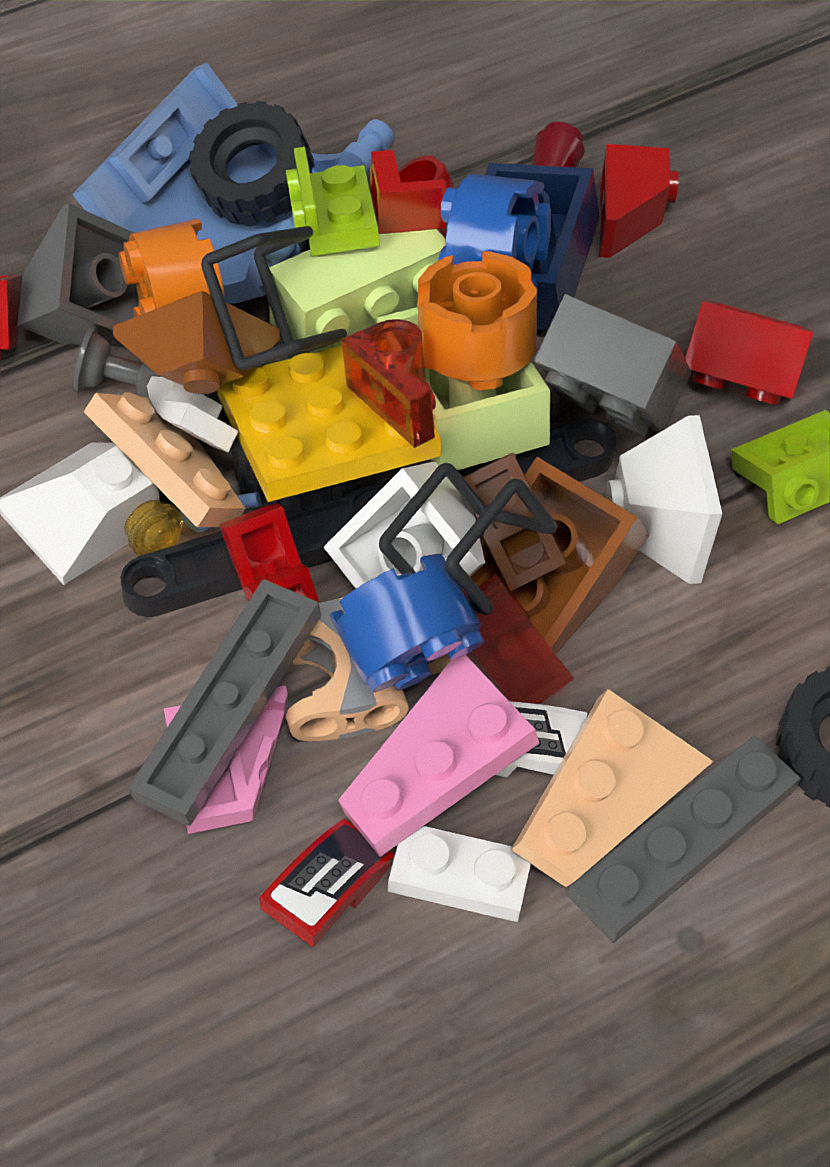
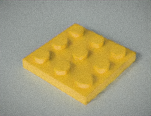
(310, 428)

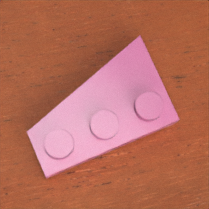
(436, 756)

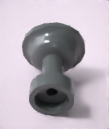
(96, 362)

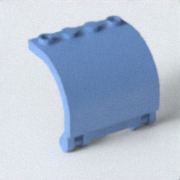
(151, 182)

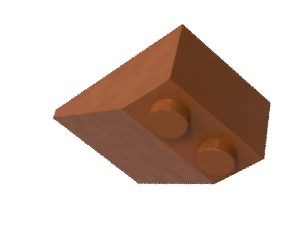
(596, 542)

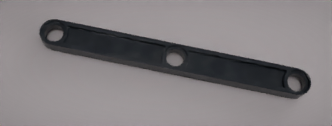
(204, 567)

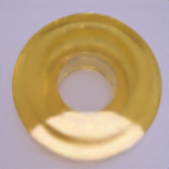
(153, 527)

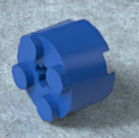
(496, 217)
(405, 623)

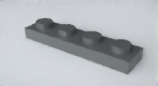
(225, 702)
(683, 838)

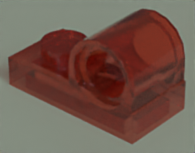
(388, 375)
(516, 650)

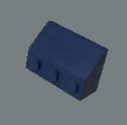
(573, 226)

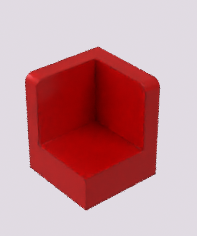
(404, 204)

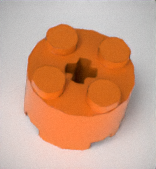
(166, 264)
(478, 318)

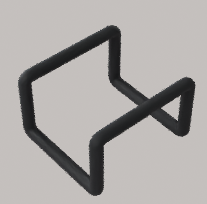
(266, 244)
(493, 512)

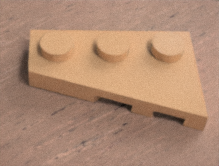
(167, 457)
(605, 788)

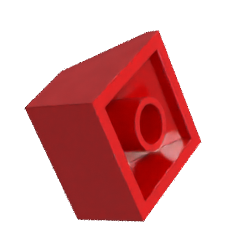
(747, 351)

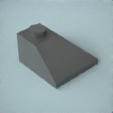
(77, 280)

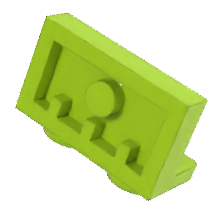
(333, 205)
(790, 466)

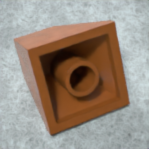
(188, 342)

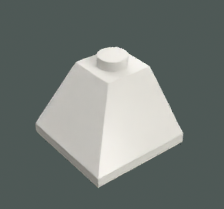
(673, 495)
(78, 508)
(432, 530)

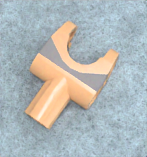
(344, 704)

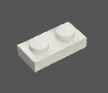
(460, 873)

